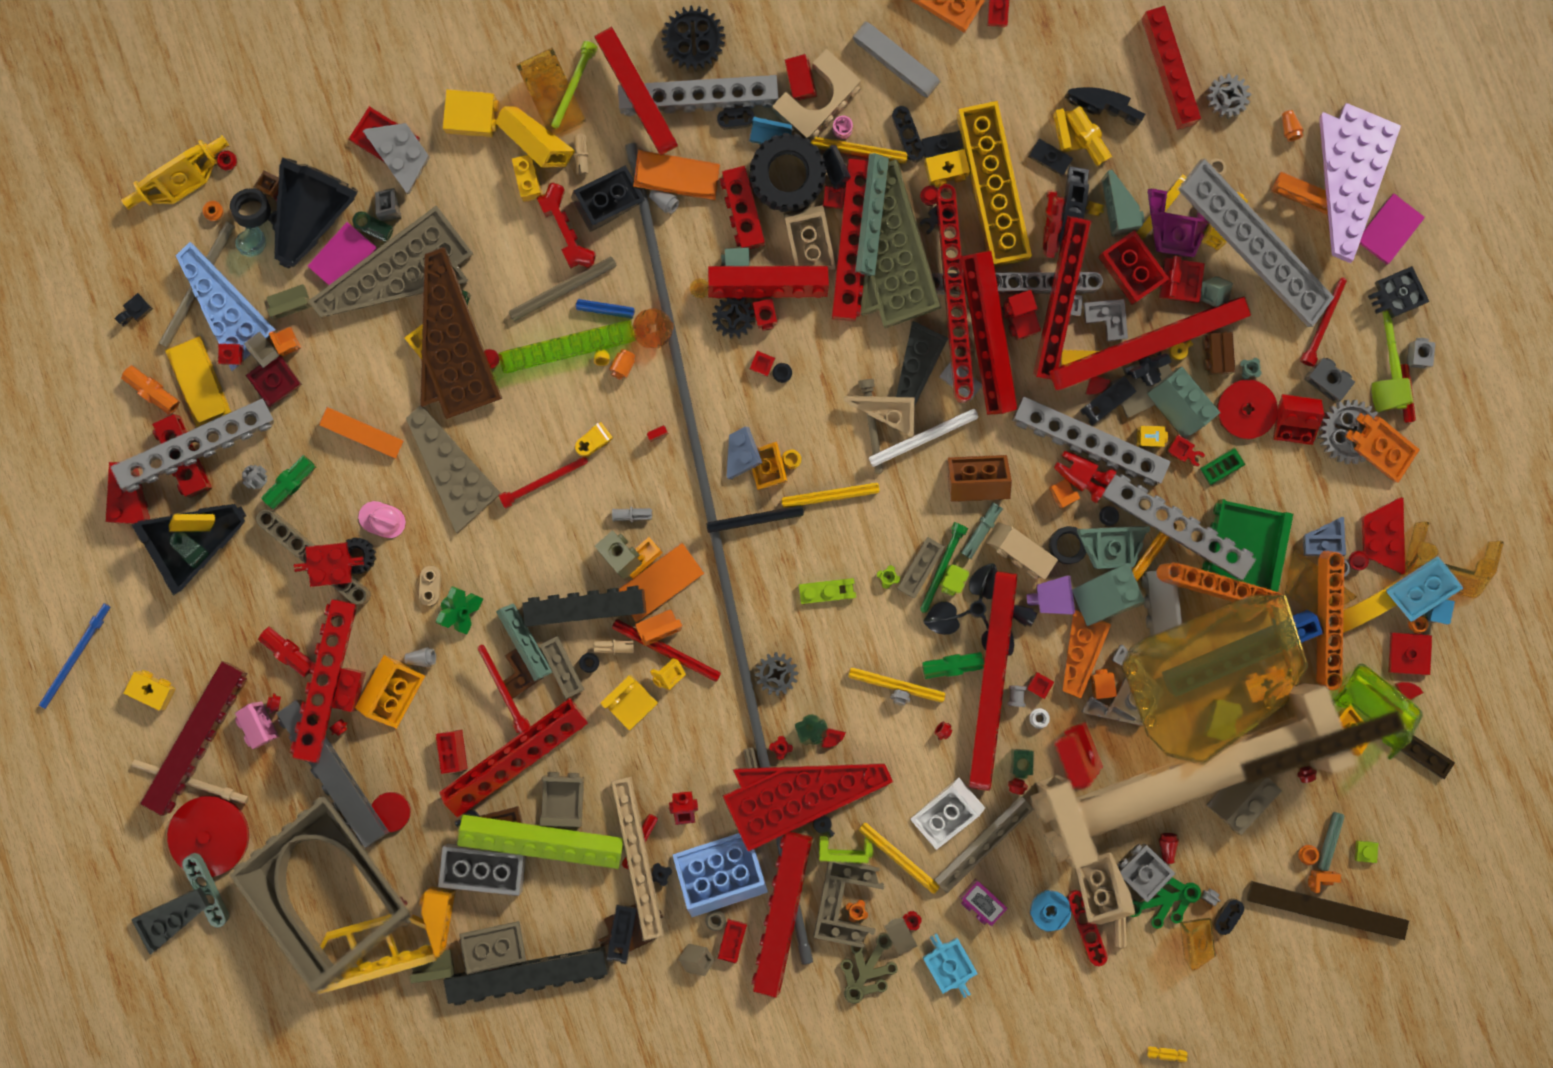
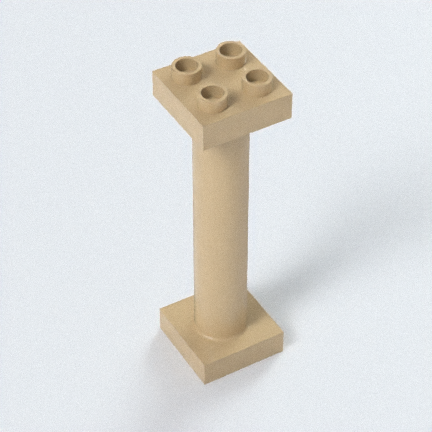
(1081, 818)

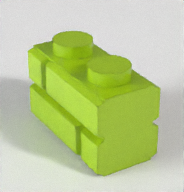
(953, 580)

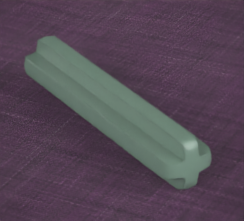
(1330, 841)

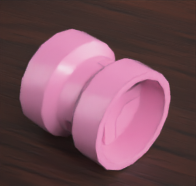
(841, 124)

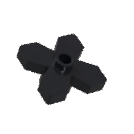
(1147, 368)

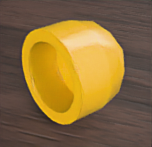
(601, 358)

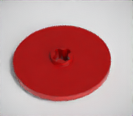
(1257, 421)

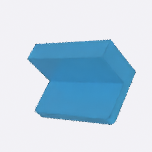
(764, 129)

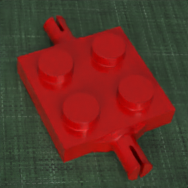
(328, 564)

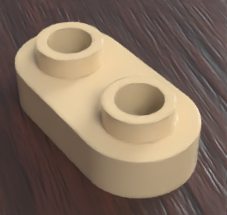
(432, 585)

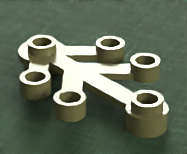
(867, 971)

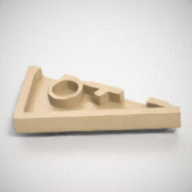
(894, 411)

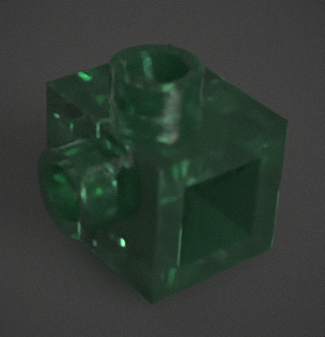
(811, 730)

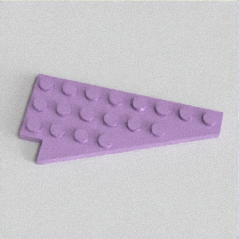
(1354, 163)

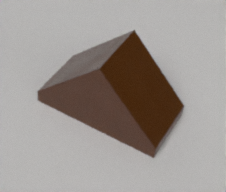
(268, 184)

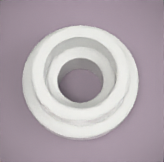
(1045, 720)

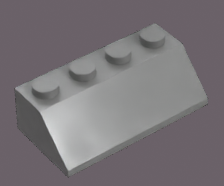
(1161, 602)

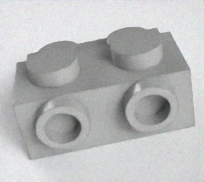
(1145, 871)

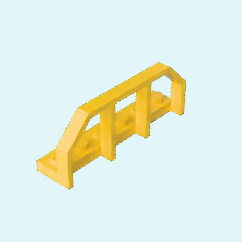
(384, 966)

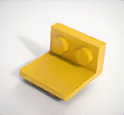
(629, 702)

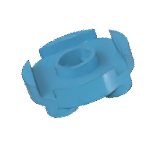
(1047, 899)

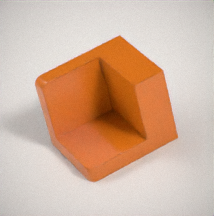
(285, 341)
(1063, 493)

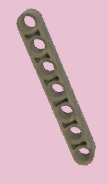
(289, 542)

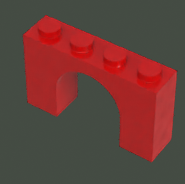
(1079, 756)

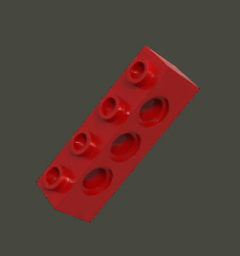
(739, 177)
(199, 481)

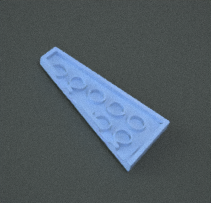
(225, 308)

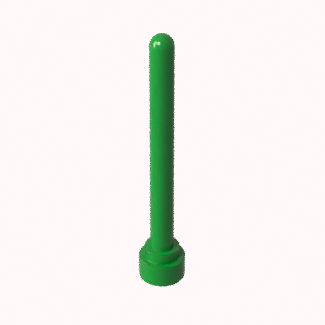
(958, 531)

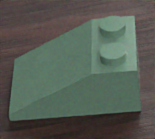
(1121, 207)
(1108, 595)

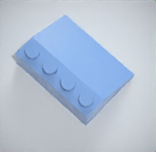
(718, 874)

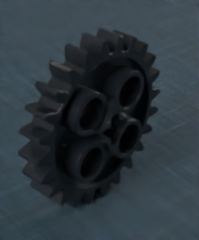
(711, 37)

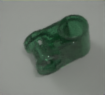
(188, 548)

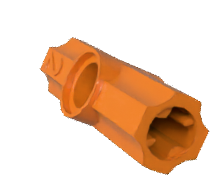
(150, 390)

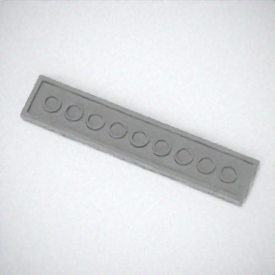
(1255, 242)

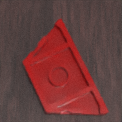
(1384, 535)

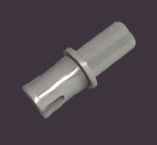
(631, 514)

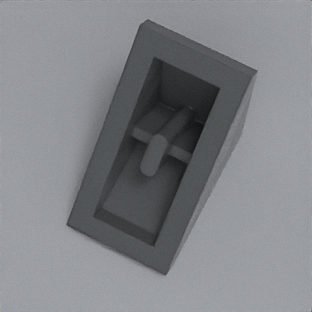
(387, 205)

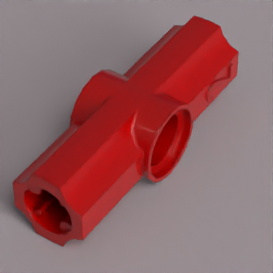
(286, 651)

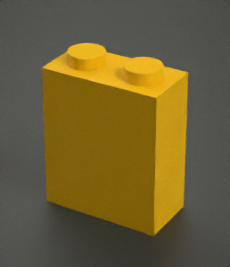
(470, 113)

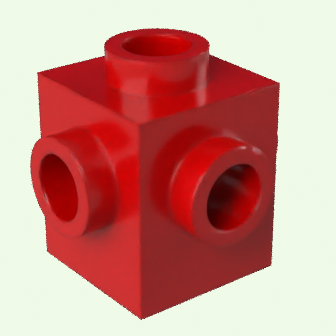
(683, 807)

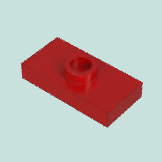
(732, 941)

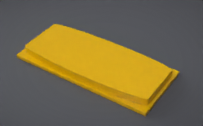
(198, 381)

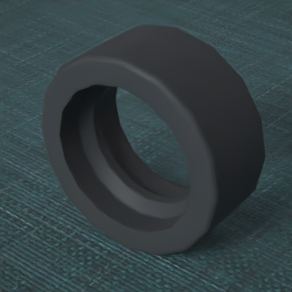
(253, 220)
(1053, 546)

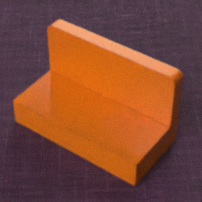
(658, 627)

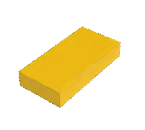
(192, 522)

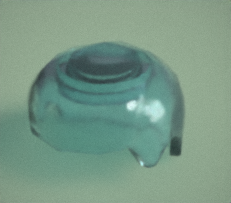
(251, 242)

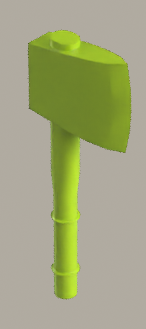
(1394, 392)

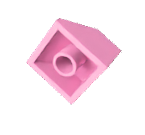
(256, 725)

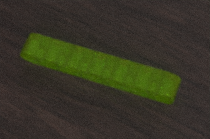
(567, 346)

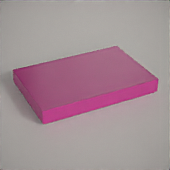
(1390, 229)
(341, 254)

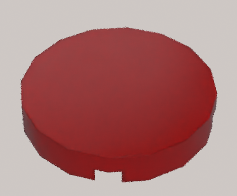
(392, 810)

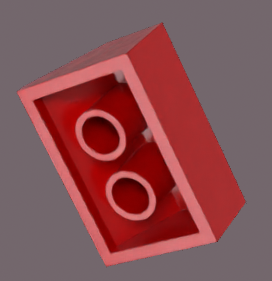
(1133, 267)

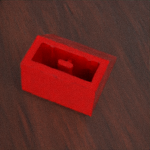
(1298, 419)

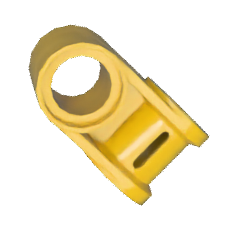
(596, 438)

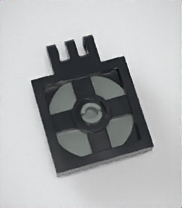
(1399, 293)

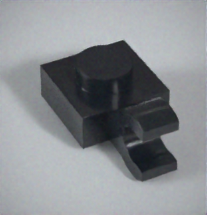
(135, 308)

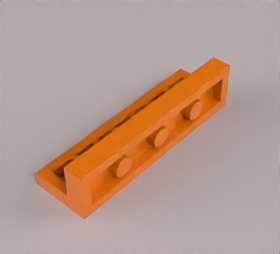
(1301, 192)

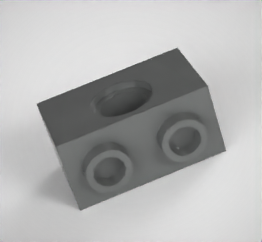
(1318, 378)

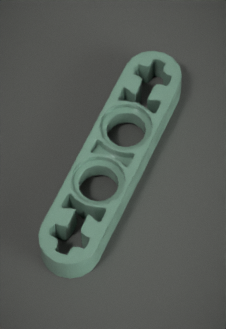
(209, 889)

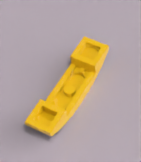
(1368, 608)

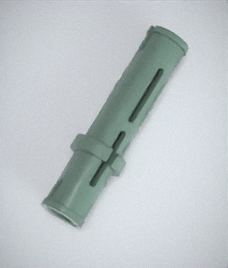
(981, 531)

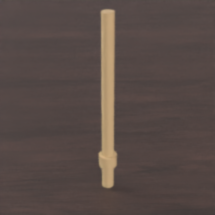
(227, 793)

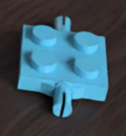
(950, 965)

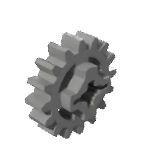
(1221, 94)

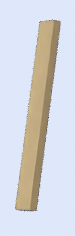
(637, 858)

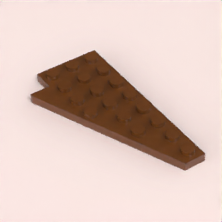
(452, 353)

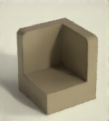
(261, 349)
(696, 959)

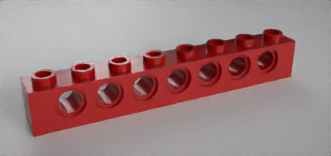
(843, 311)
(333, 610)
(513, 758)

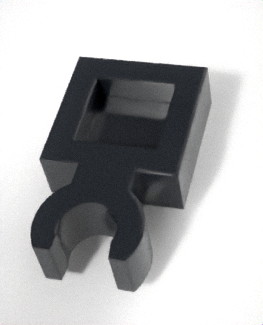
(933, 220)

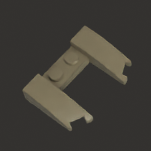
(827, 922)

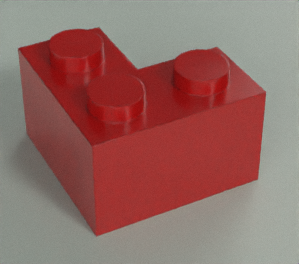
(1021, 314)

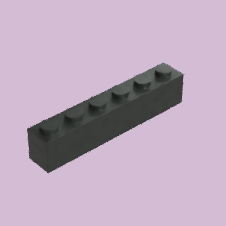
(584, 607)

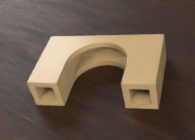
(809, 122)

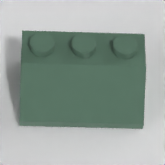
(1183, 402)

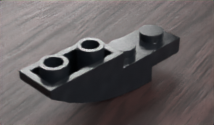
(1098, 99)
(1075, 196)

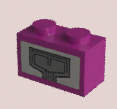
(982, 902)

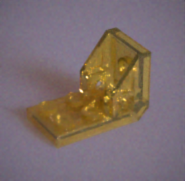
(547, 88)

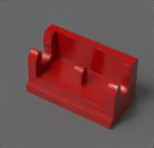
(800, 77)
(451, 751)

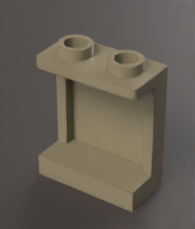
(562, 800)

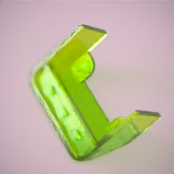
(1376, 697)

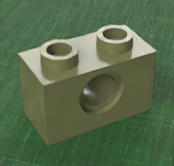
(611, 546)

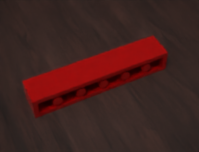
(1171, 67)
(767, 281)

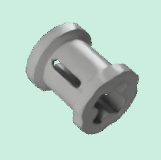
(1017, 696)

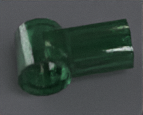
(373, 227)

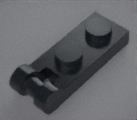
(1109, 400)
(621, 933)

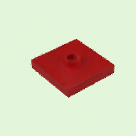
(1410, 653)

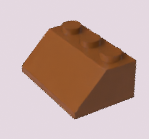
(979, 478)

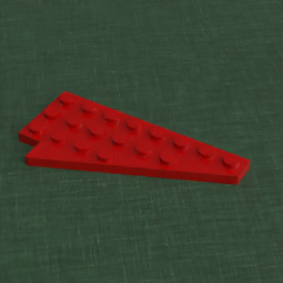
(785, 798)

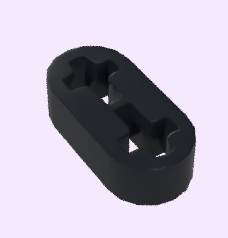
(736, 123)
(1232, 919)

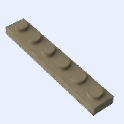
(984, 844)

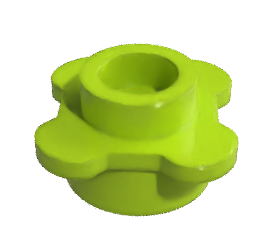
(893, 577)

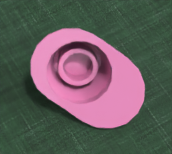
(381, 519)

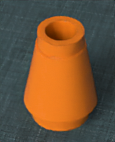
(1291, 126)

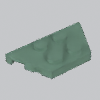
(1113, 545)

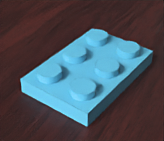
(1424, 588)

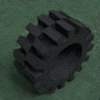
(369, 554)

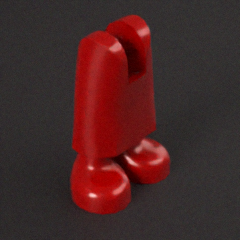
(1081, 474)

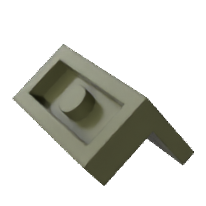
(288, 302)
(435, 970)

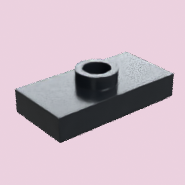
(942, 144)
(1050, 157)
(835, 167)

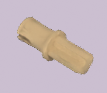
(581, 154)
(614, 647)

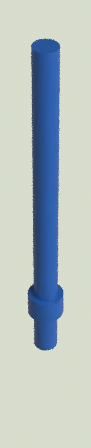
(95, 622)

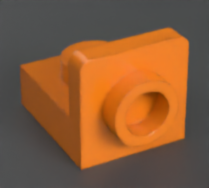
(1324, 877)

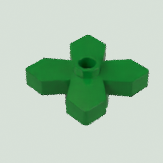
(457, 608)

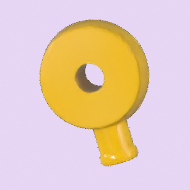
(1183, 348)

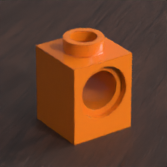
(1103, 684)

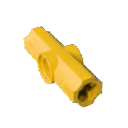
(1088, 136)

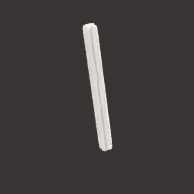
(923, 437)

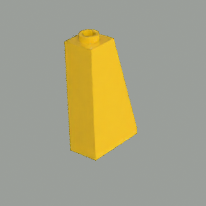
(533, 138)

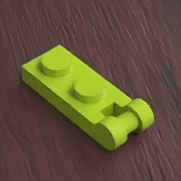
(826, 591)

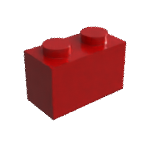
(348, 689)

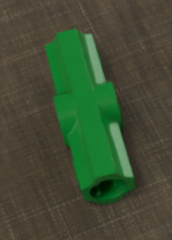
(288, 482)
(953, 665)

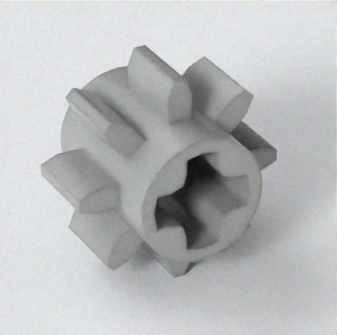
(254, 477)

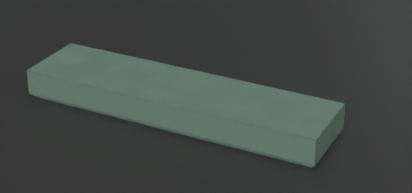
(524, 642)

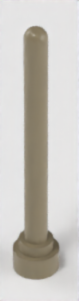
(867, 387)

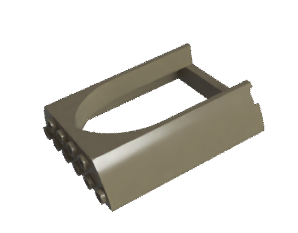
(265, 888)

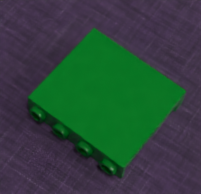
(1258, 531)

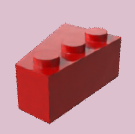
(124, 506)

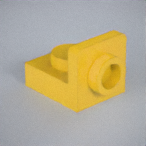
(668, 675)

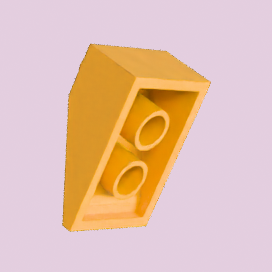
(436, 913)

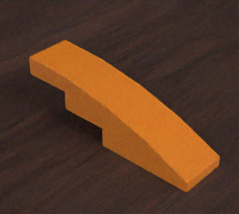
(361, 432)

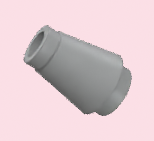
(665, 201)
(422, 657)

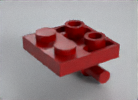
(1184, 280)

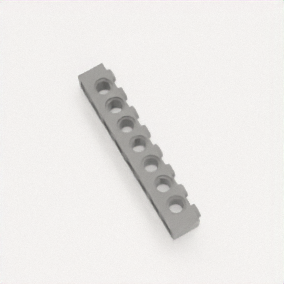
(707, 87)
(1157, 464)
(124, 469)
(1201, 548)

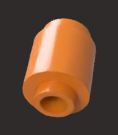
(622, 364)

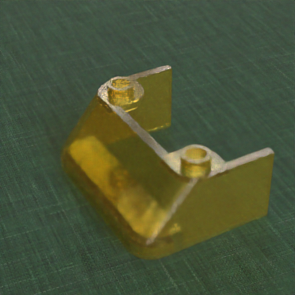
(1472, 581)

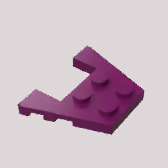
(1174, 232)

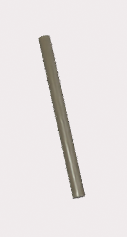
(190, 297)

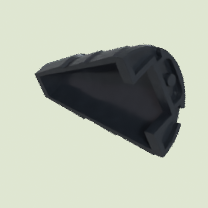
(306, 209)
(174, 569)

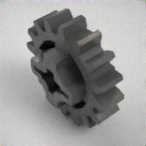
(772, 664)

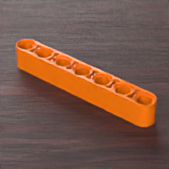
(1208, 582)
(1324, 612)

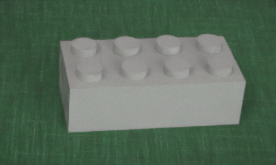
(481, 870)

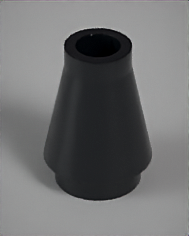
(1024, 615)

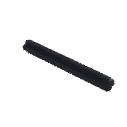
(753, 519)

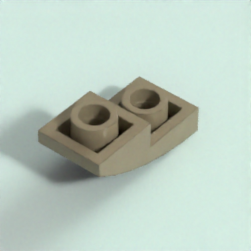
(900, 935)

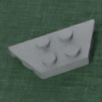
(400, 152)

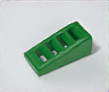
(1240, 463)

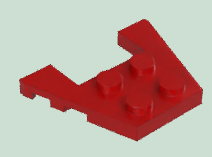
(1053, 224)

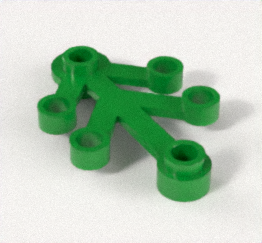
(1167, 899)

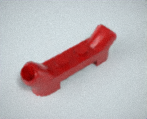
(550, 205)

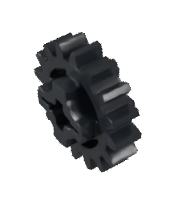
(723, 315)

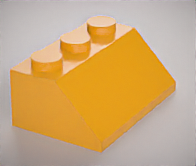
(389, 692)

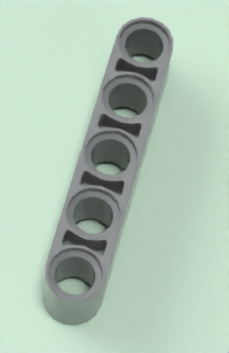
(896, 59)

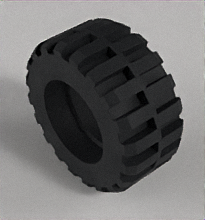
(806, 153)

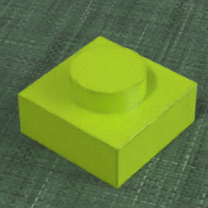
(1366, 851)

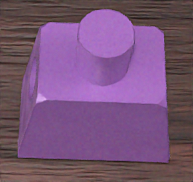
(1054, 596)

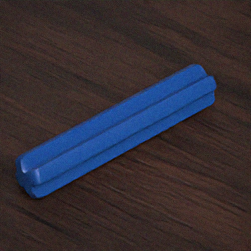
(605, 308)

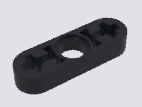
(908, 118)

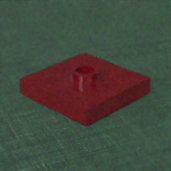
(274, 381)

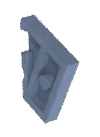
(741, 453)
(1328, 537)

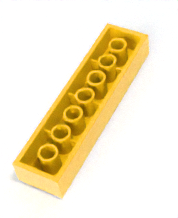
(994, 183)

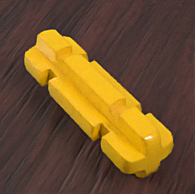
(1167, 1054)

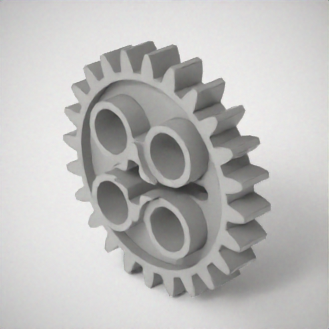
(1344, 449)

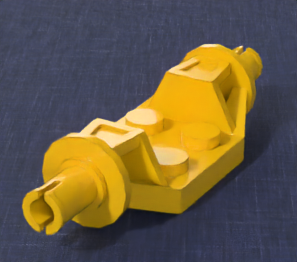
(177, 176)

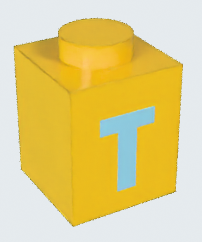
(1151, 436)

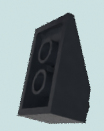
(606, 198)

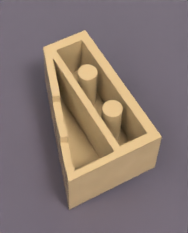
(1021, 551)

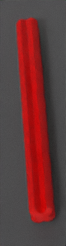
(668, 651)

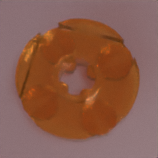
(663, 328)

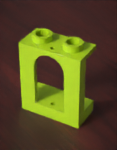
(844, 855)

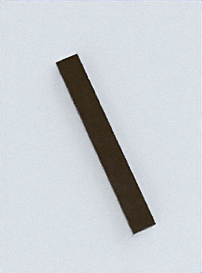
(1322, 746)
(1327, 910)

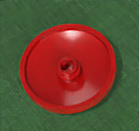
(211, 829)

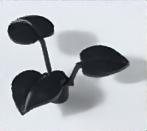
(943, 615)

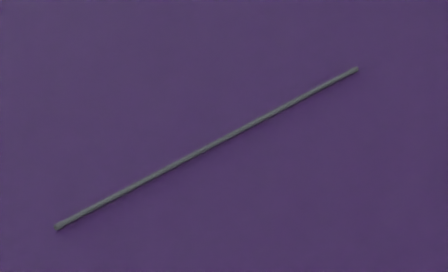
(632, 150)

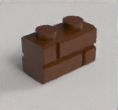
(1219, 353)

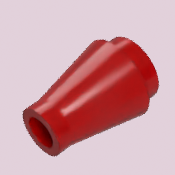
(1168, 845)

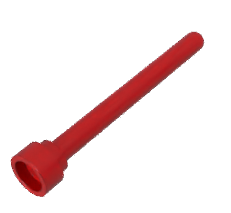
(1310, 356)
(509, 498)
(520, 723)

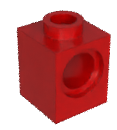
(765, 305)
(230, 354)

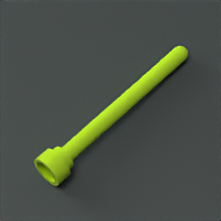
(588, 50)

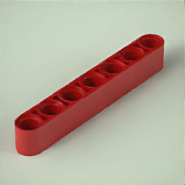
(636, 91)

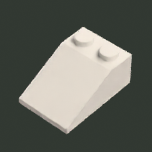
(948, 813)

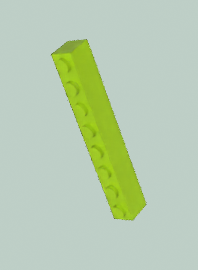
(540, 841)

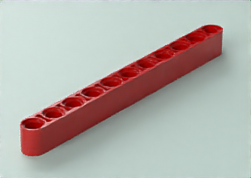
(957, 284)
(1149, 343)
(993, 681)

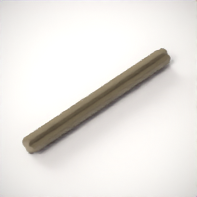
(562, 288)

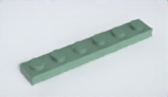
(872, 214)

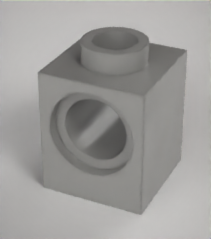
(1417, 361)

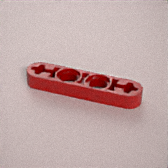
(1086, 928)

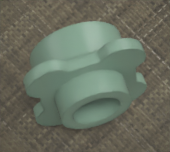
(1255, 364)

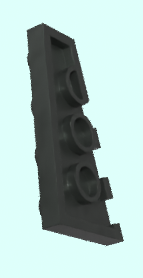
(920, 358)
(167, 919)

